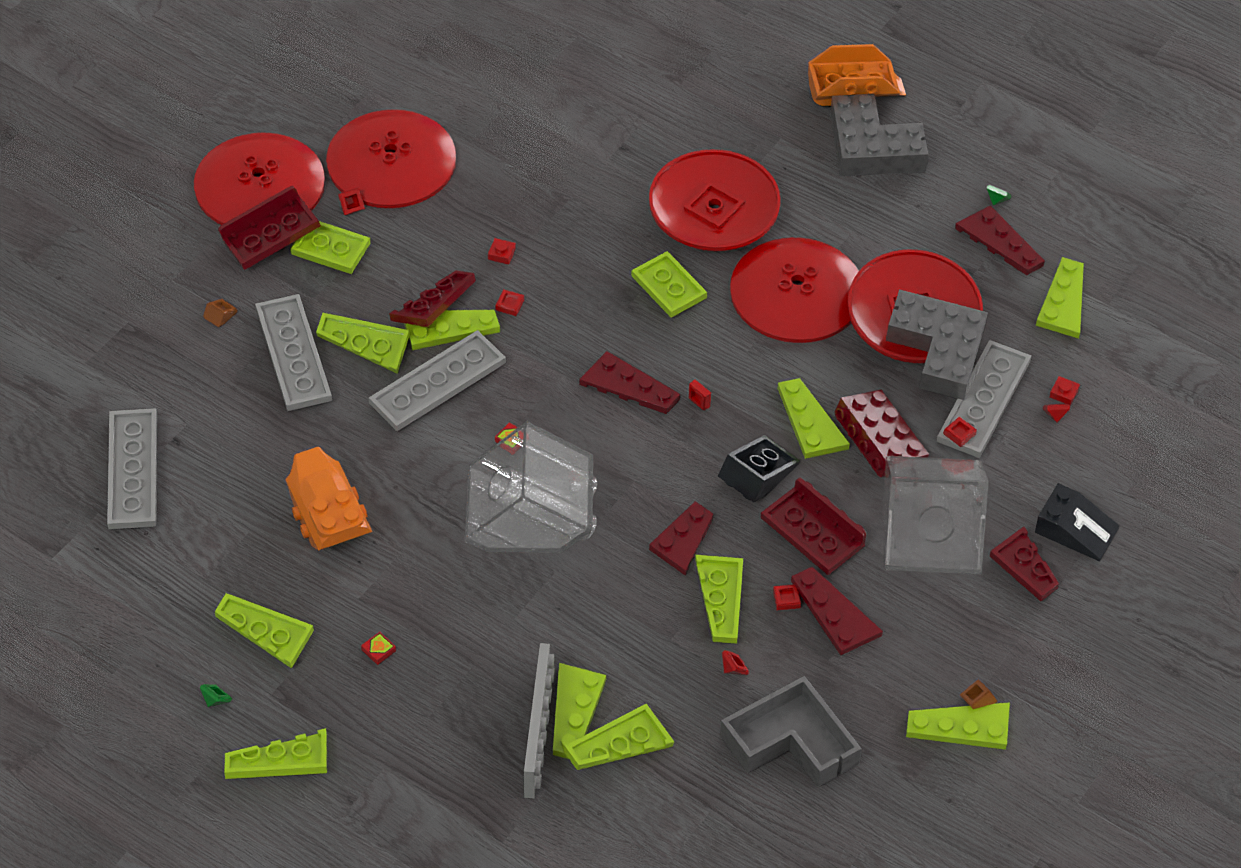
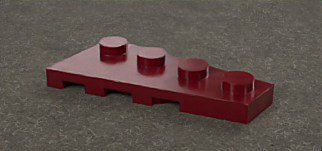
(1000, 238)
(434, 301)
(628, 382)
(837, 616)

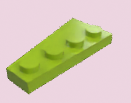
(1064, 300)
(369, 340)
(810, 422)
(268, 629)
(575, 704)
(962, 725)
(620, 739)

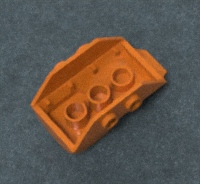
(852, 72)
(325, 500)

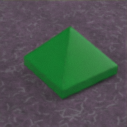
(997, 195)
(214, 695)

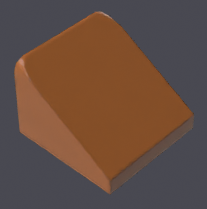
(219, 312)
(978, 695)

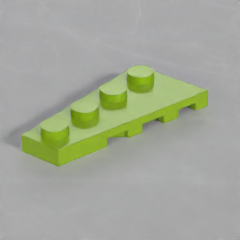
(453, 327)
(721, 592)
(291, 757)

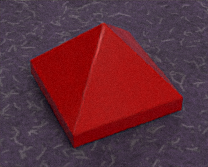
(351, 201)
(1056, 411)
(733, 664)

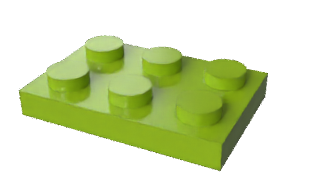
(332, 247)
(669, 284)

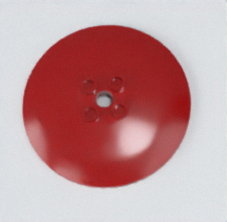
(410, 175)
(706, 178)
(227, 181)
(915, 271)
(791, 312)

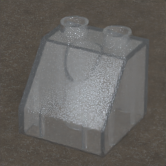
(530, 494)
(934, 514)

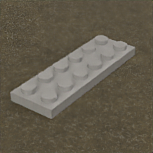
(293, 352)
(437, 380)
(987, 395)
(132, 469)
(539, 718)

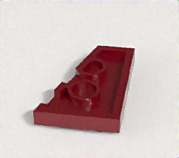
(682, 537)
(1022, 562)

